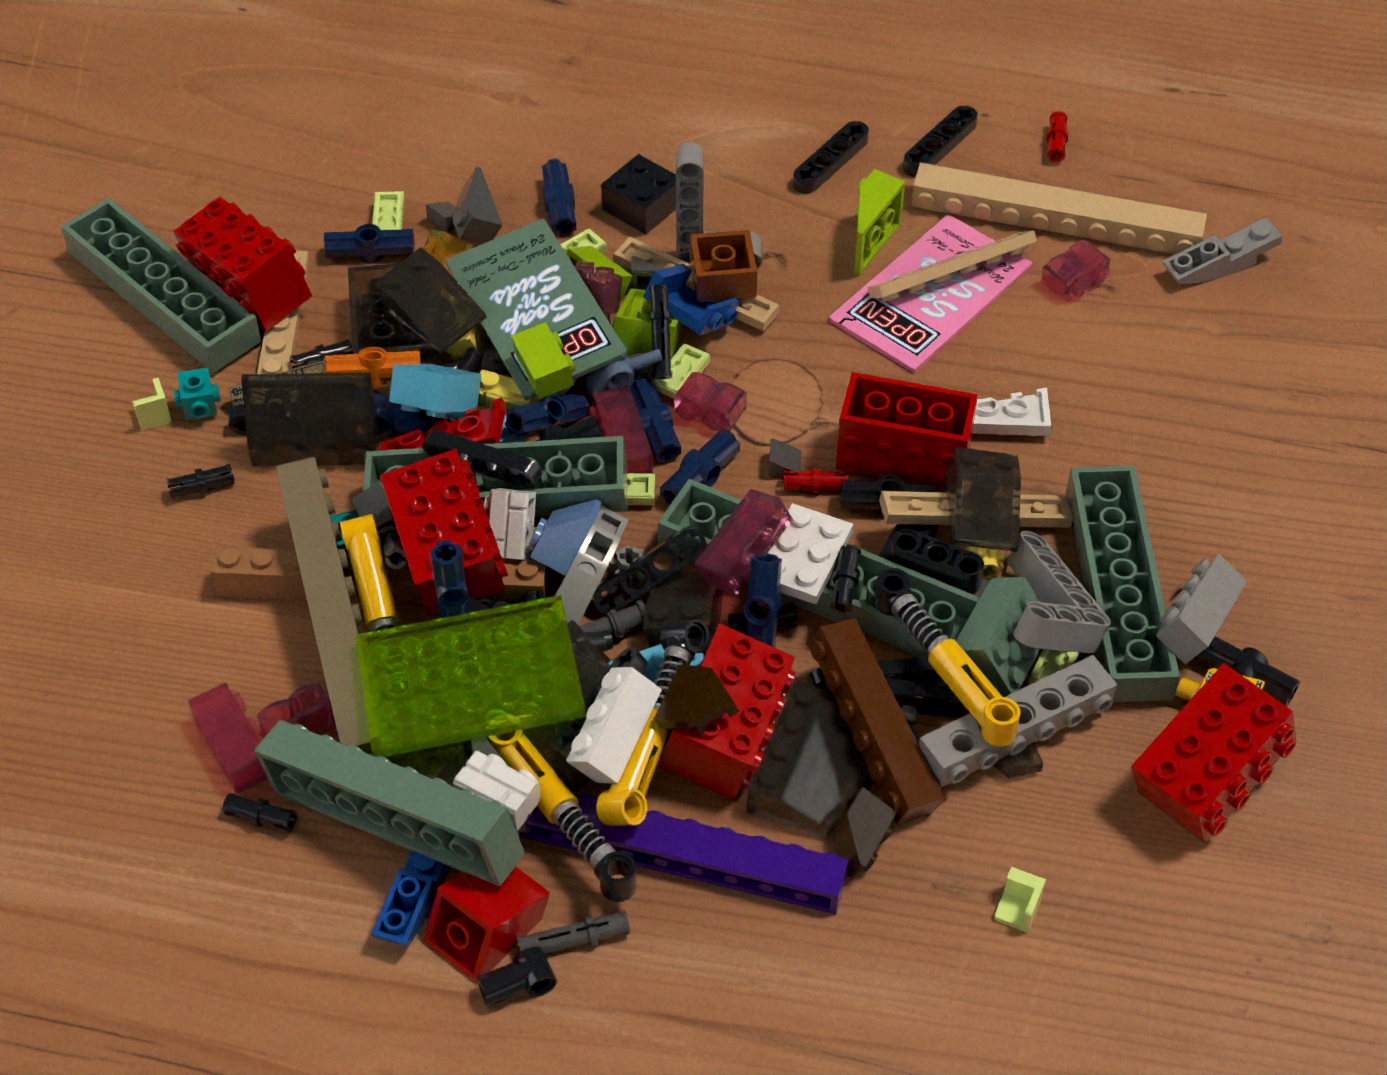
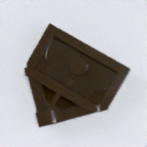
(694, 700)

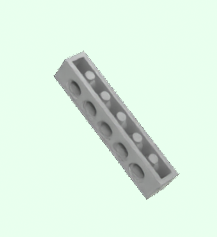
(1057, 692)

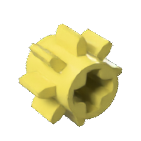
(992, 560)

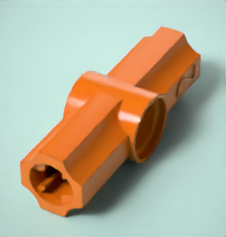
(373, 361)

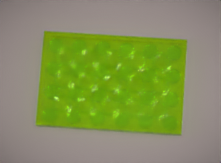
(468, 676)

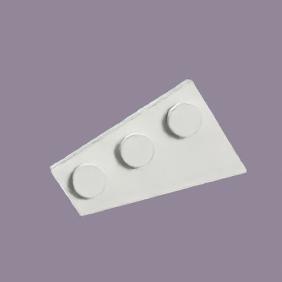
(1015, 415)

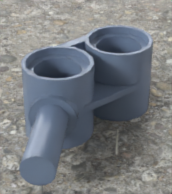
(619, 373)

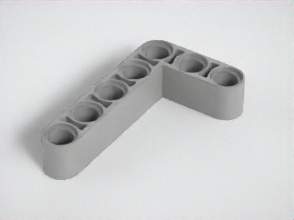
(691, 201)
(1066, 612)

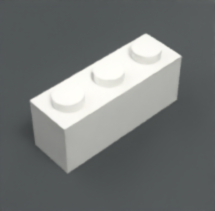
(613, 725)

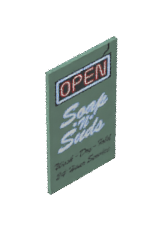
(529, 282)

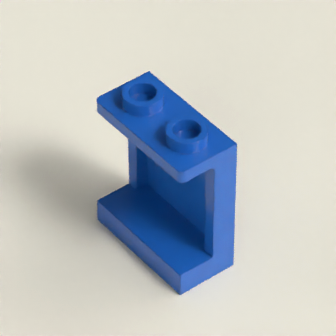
(698, 316)

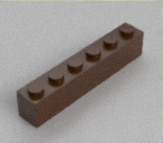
(876, 720)

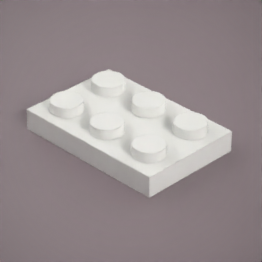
(809, 551)

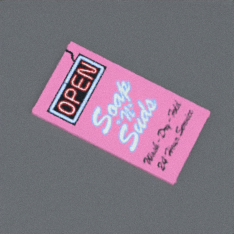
(926, 320)

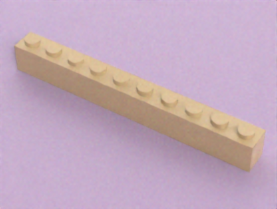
(1057, 209)

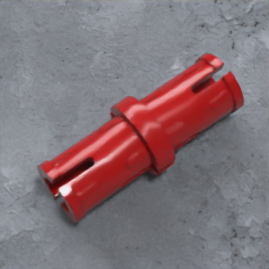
(1057, 136)
(813, 480)

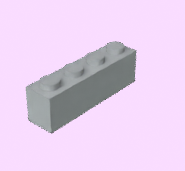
(1200, 607)

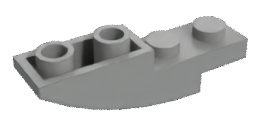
(1223, 257)
(590, 563)

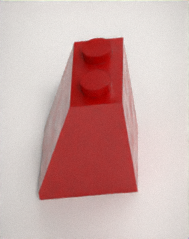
(479, 922)

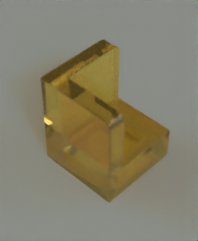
(444, 246)

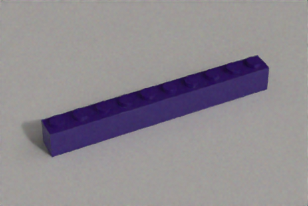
(713, 856)

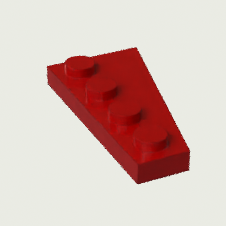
(477, 426)

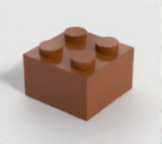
(723, 265)

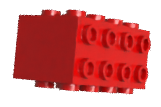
(244, 261)
(902, 428)
(440, 503)
(733, 745)
(1215, 753)

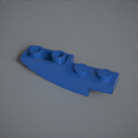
(410, 899)

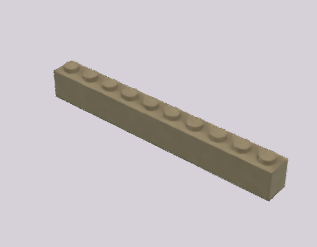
(327, 594)

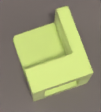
(153, 409)
(1020, 899)

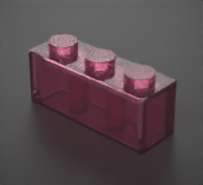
(619, 417)
(748, 531)
(229, 735)

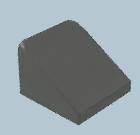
(441, 215)
(641, 273)
(783, 458)
(373, 501)

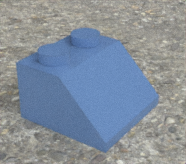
(562, 535)

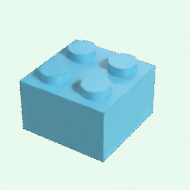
(434, 389)

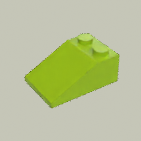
(878, 215)
(634, 328)

